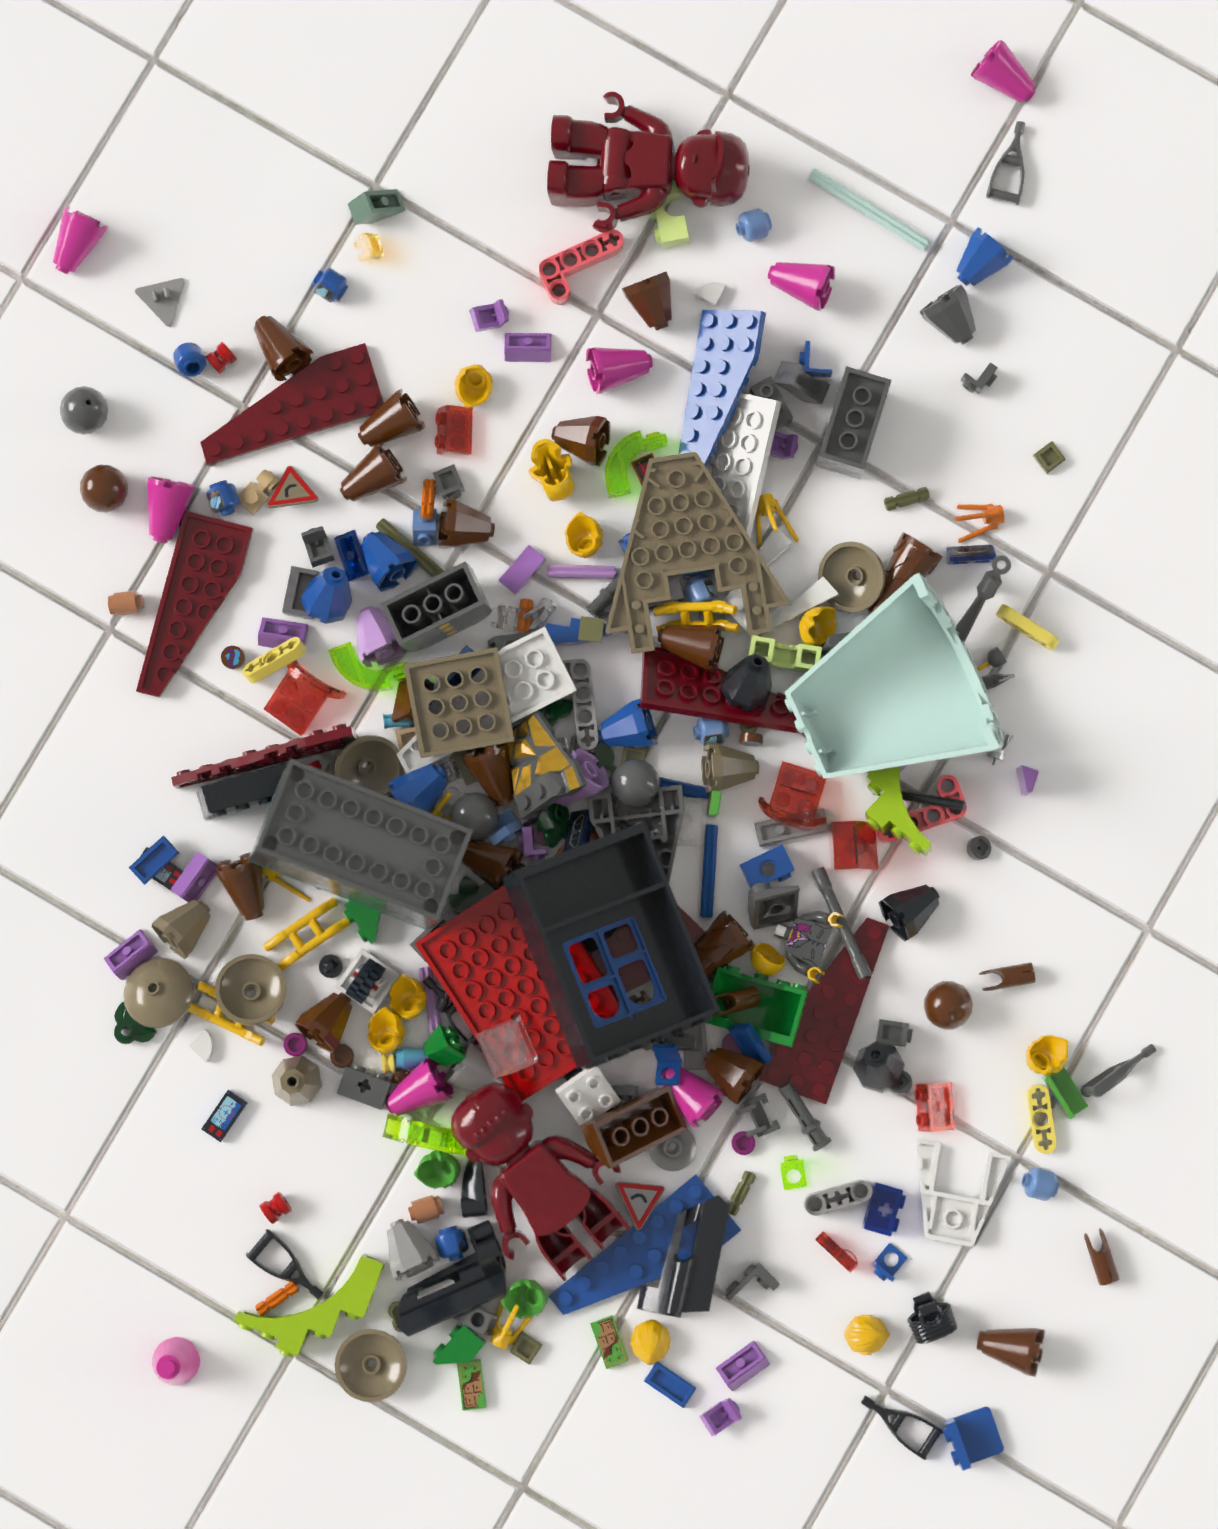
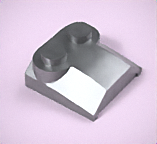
(772, 905)

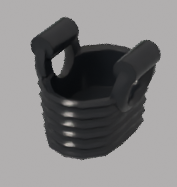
(932, 1320)

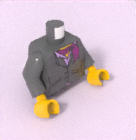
(807, 941)

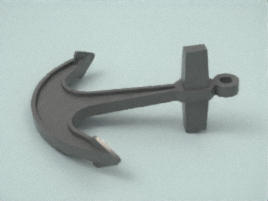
(985, 589)

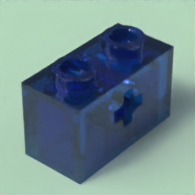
(873, 1216)

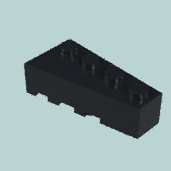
(239, 792)

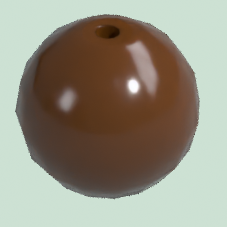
(103, 488)
(948, 1005)

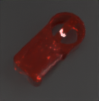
(837, 1252)

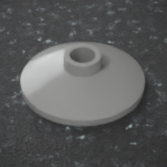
(678, 1159)

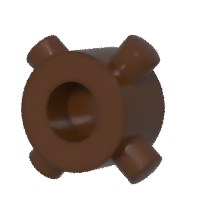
(400, 1076)

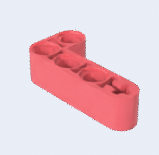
(583, 262)
(945, 815)

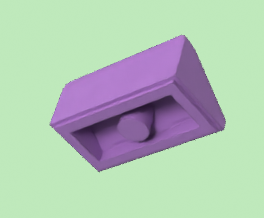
(527, 347)
(522, 570)
(275, 632)
(1026, 778)
(195, 878)
(130, 954)
(743, 1366)

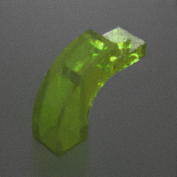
(622, 454)
(354, 672)
(421, 1134)

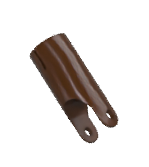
(1012, 976)
(739, 1000)
(1102, 1261)

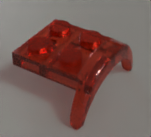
(300, 698)
(795, 797)

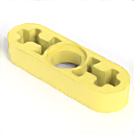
(1027, 627)
(274, 660)
(1032, 1113)

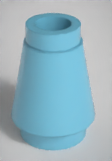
(409, 1057)

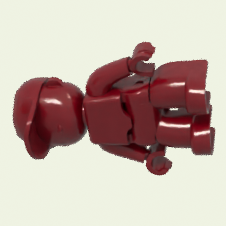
(641, 165)
(497, 1131)

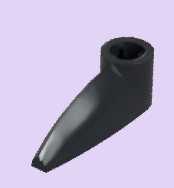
(473, 1191)

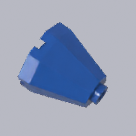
(981, 259)
(387, 560)
(328, 596)
(629, 727)
(420, 787)

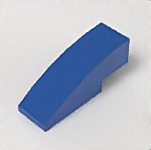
(567, 635)

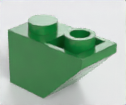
(366, 919)
(444, 1046)
(461, 1348)

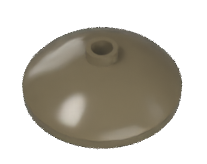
(840, 570)
(381, 759)
(245, 974)
(169, 1000)
(366, 1382)

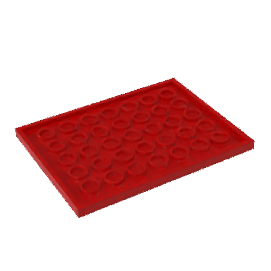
(494, 978)

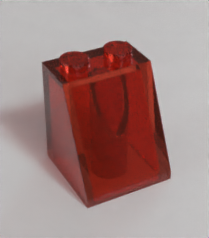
(852, 846)

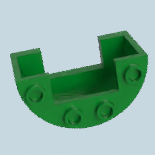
(779, 1009)

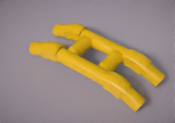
(707, 608)
(321, 935)
(217, 1018)

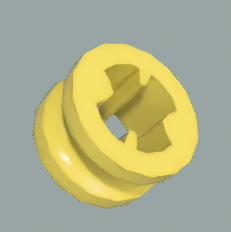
(388, 1063)

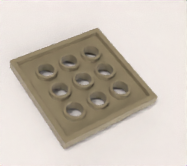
(492, 684)

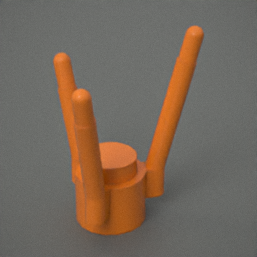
(991, 515)

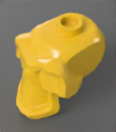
(552, 470)

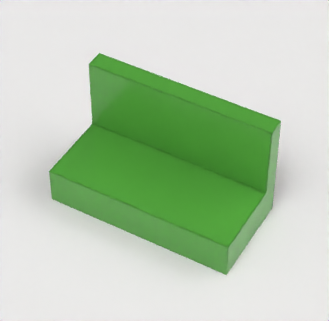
(1065, 1093)

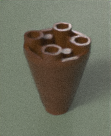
(492, 771)
(492, 862)
(244, 885)
(1014, 1347)

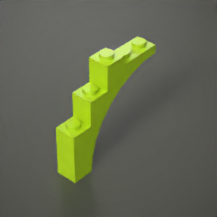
(891, 811)
(292, 1329)

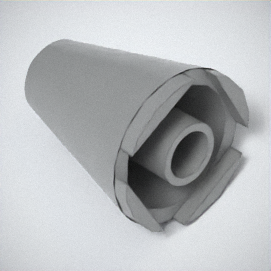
(472, 1071)

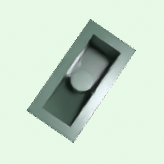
(375, 206)

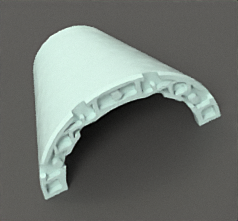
(895, 691)

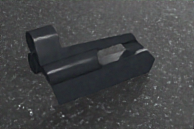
(476, 1280)
(690, 1282)

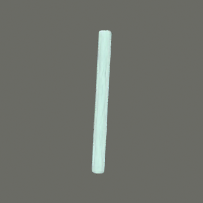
(869, 209)

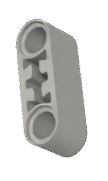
(844, 1201)

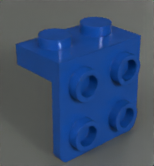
(972, 1437)

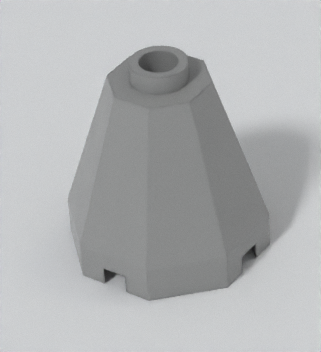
(409, 1250)

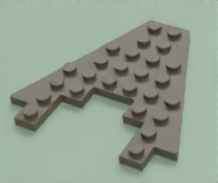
(685, 529)

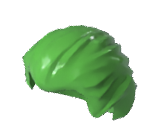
(438, 1170)
(528, 1295)

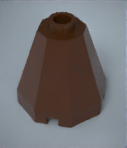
(651, 300)
(584, 438)
(463, 526)
(326, 1021)
(733, 1072)

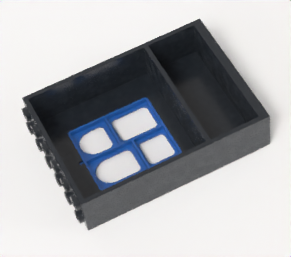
(582, 898)

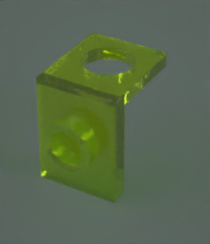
(792, 1162)

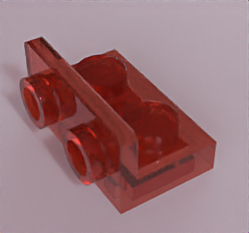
(454, 430)
(934, 1107)

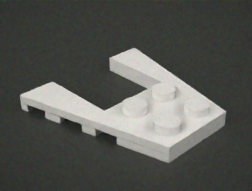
(817, 594)
(952, 1216)

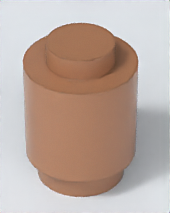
(125, 603)
(425, 1209)

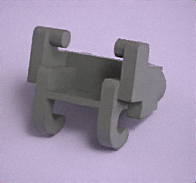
(758, 1116)

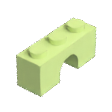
(671, 229)
(787, 657)

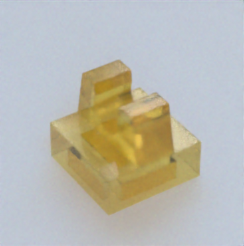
(370, 247)

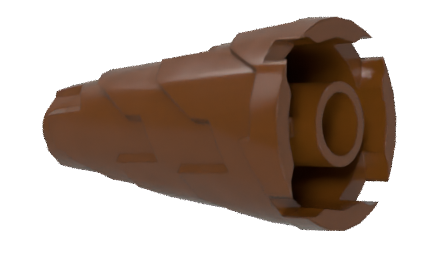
(907, 560)
(722, 943)

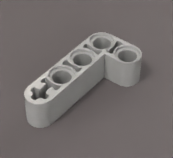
(583, 705)

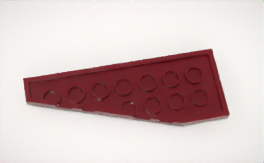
(319, 397)
(199, 578)
(689, 690)

